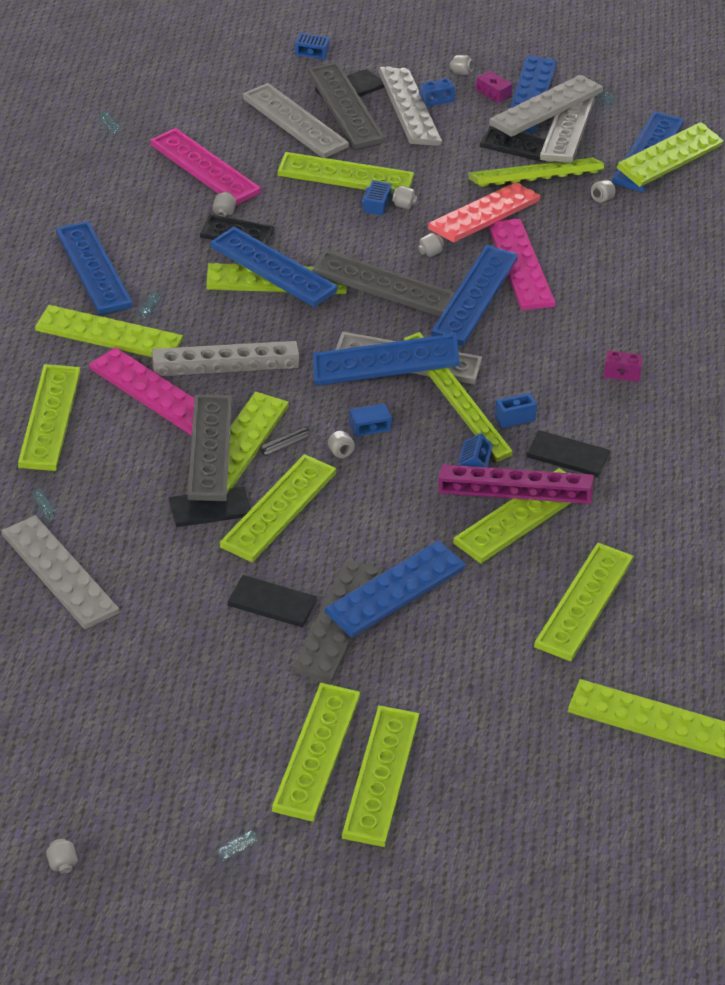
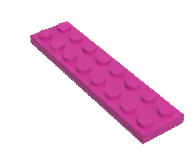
(204, 165)
(526, 275)
(146, 387)

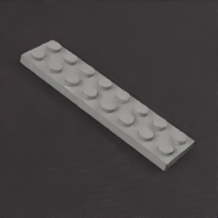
(545, 105)
(409, 106)
(296, 120)
(567, 133)
(465, 373)
(60, 572)

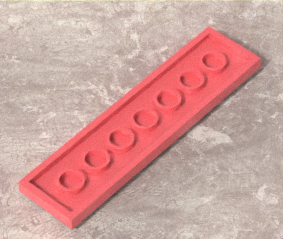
(484, 212)

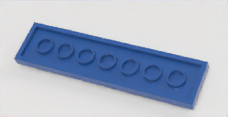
(533, 81)
(658, 128)
(274, 266)
(94, 268)
(475, 293)
(386, 359)
(394, 588)

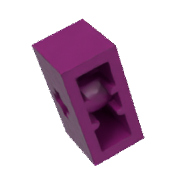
(494, 86)
(623, 366)

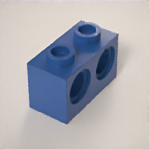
(437, 92)

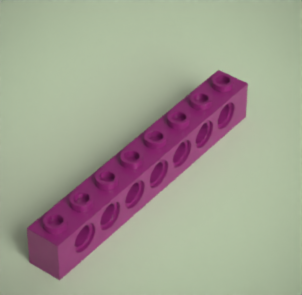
(516, 484)

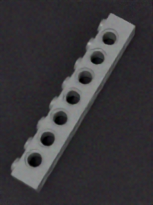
(225, 358)

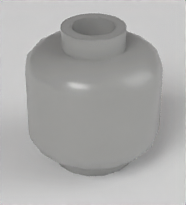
(462, 65)
(602, 191)
(404, 197)
(224, 204)
(431, 245)
(341, 444)
(61, 856)

